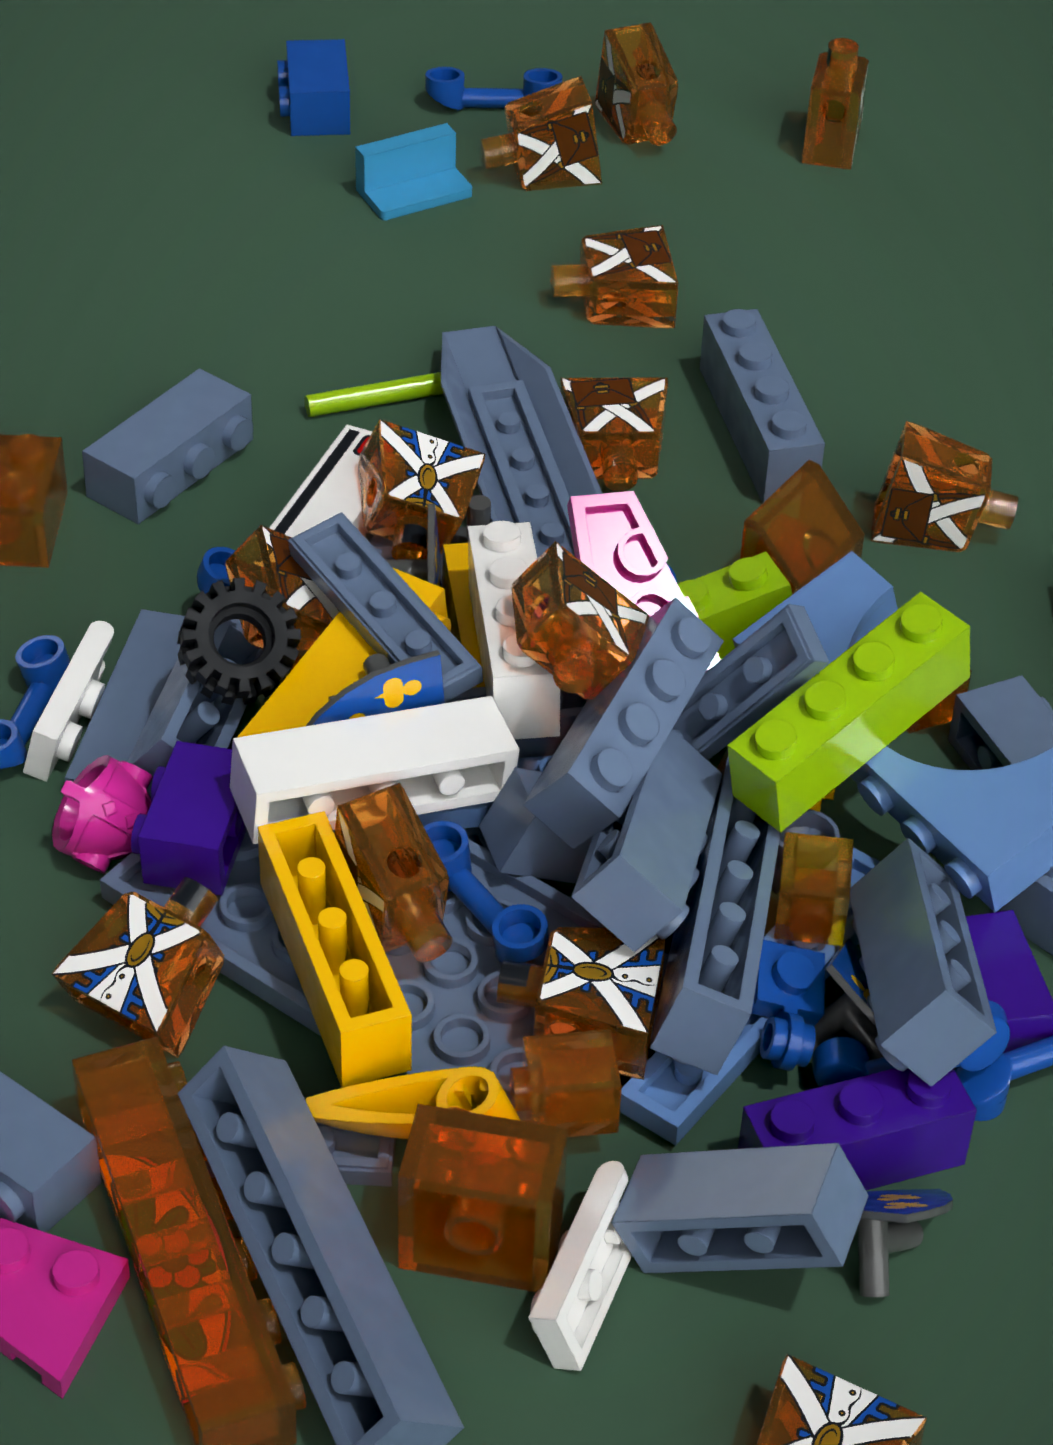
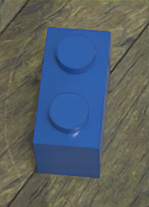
(315, 87)

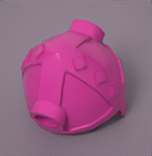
(100, 812)

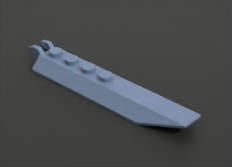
(516, 415)

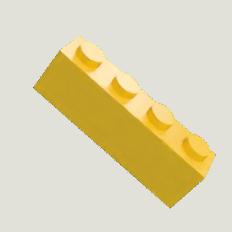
(329, 667)
(335, 950)

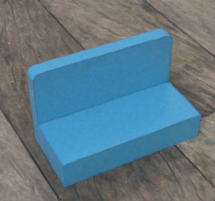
(410, 172)

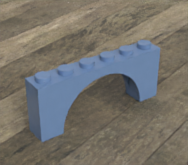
(981, 824)

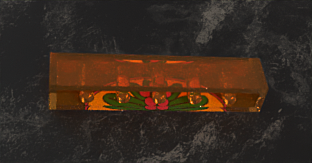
(184, 1251)

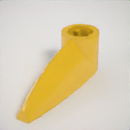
(389, 1104)

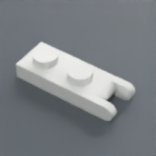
(75, 696)
(584, 1274)

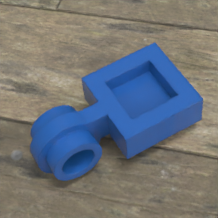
(792, 996)

